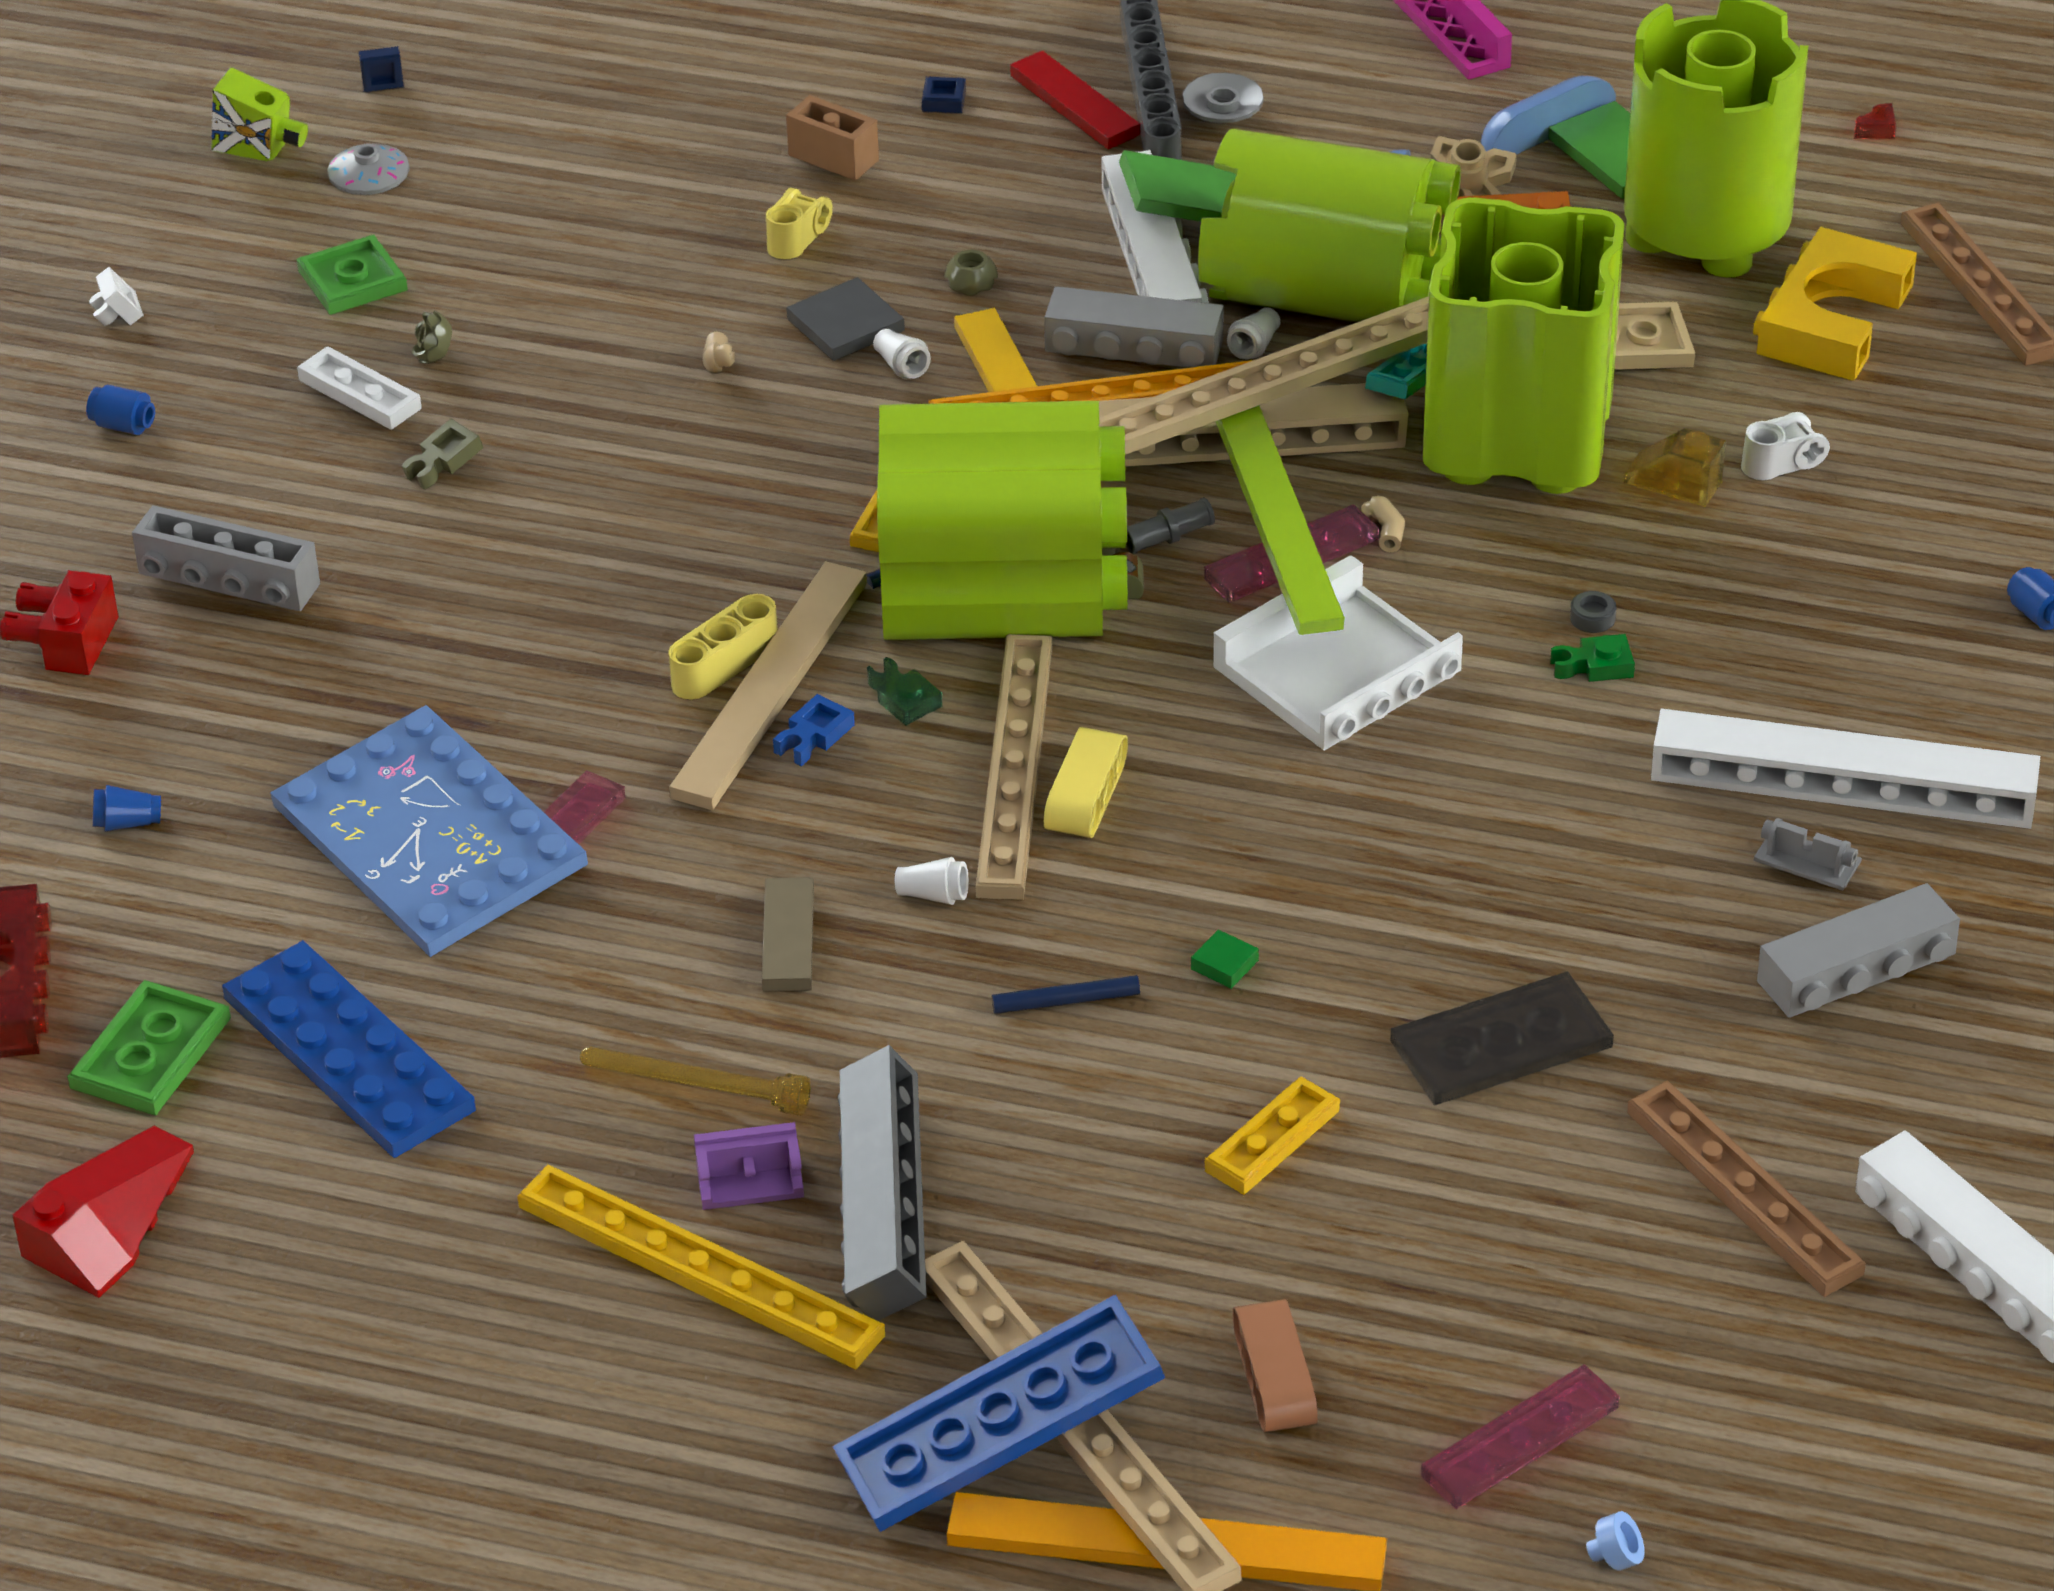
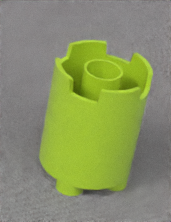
(1714, 134)
(1324, 226)

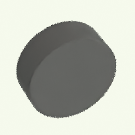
(1593, 611)

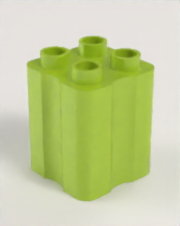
(1522, 343)
(999, 519)

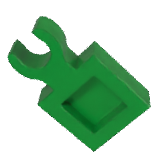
(1599, 657)

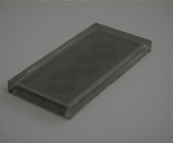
(1501, 1038)

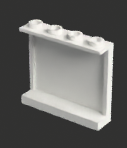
(1334, 679)

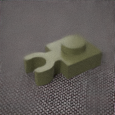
(444, 449)

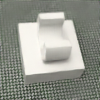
(115, 299)

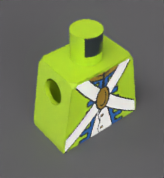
(252, 118)

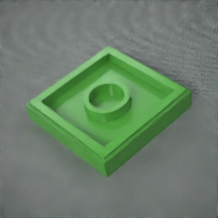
(352, 274)

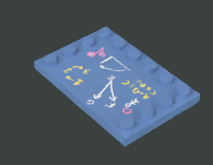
(429, 830)

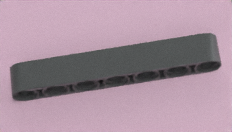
(1151, 78)

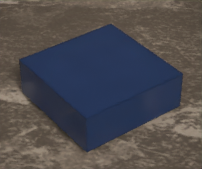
(381, 69)
(943, 94)

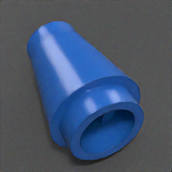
(124, 808)

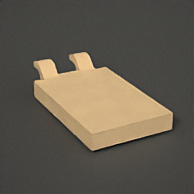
(1652, 337)

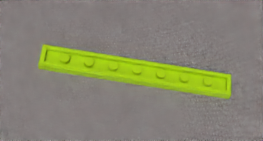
(1281, 523)

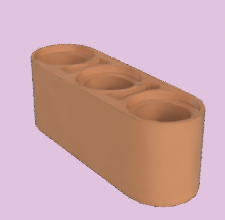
(1275, 1365)

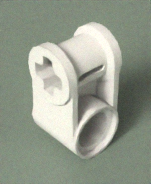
(1779, 445)

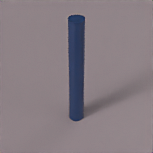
(1065, 994)

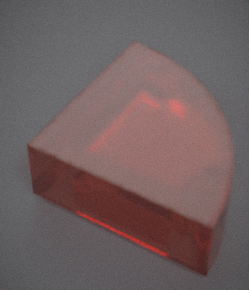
(1876, 124)

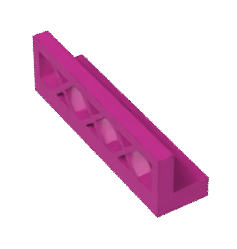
(1465, 19)

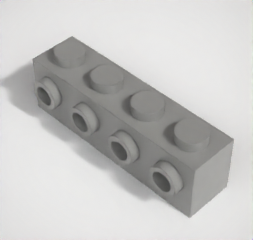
(1133, 328)
(226, 558)
(1858, 950)

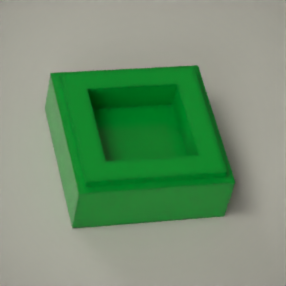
(1224, 958)

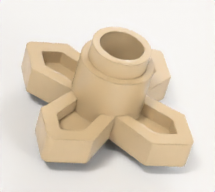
(1479, 169)

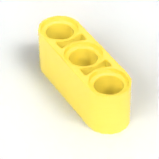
(722, 646)
(1085, 782)

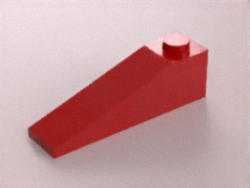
(96, 1215)

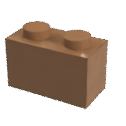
(832, 137)

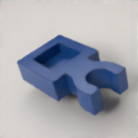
(813, 725)

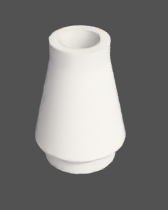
(1252, 334)
(903, 353)
(934, 880)

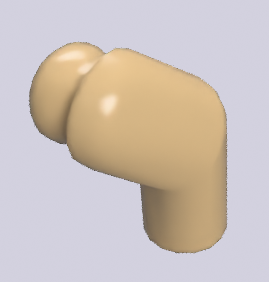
(717, 352)
(1392, 522)

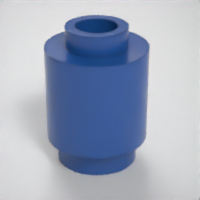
(120, 409)
(2033, 595)

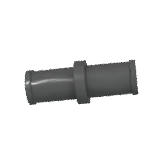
(1169, 525)

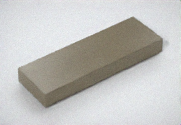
(788, 934)

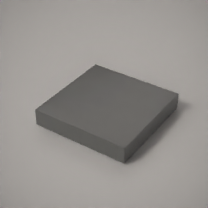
(844, 318)

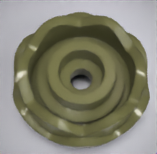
(971, 272)
(432, 337)

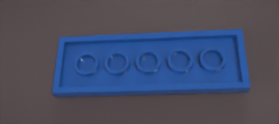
(349, 1049)
(998, 1412)

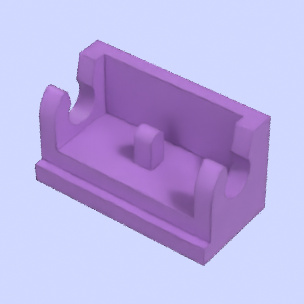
(748, 1166)

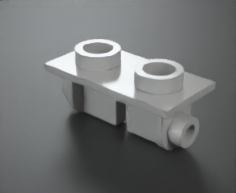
(1820, 860)

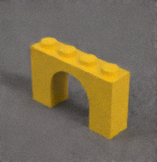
(1832, 266)

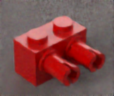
(74, 620)

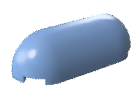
(1529, 120)

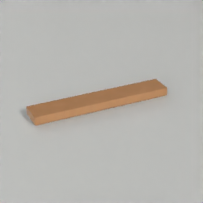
(1980, 283)
(1746, 1189)

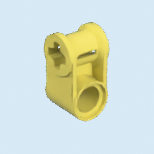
(795, 223)

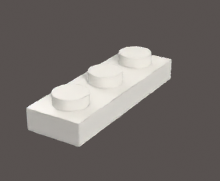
(359, 387)

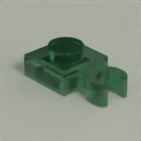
(904, 695)

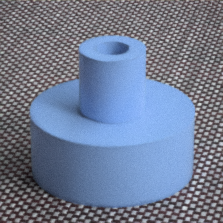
(1617, 1542)

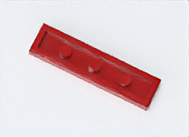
(1075, 99)

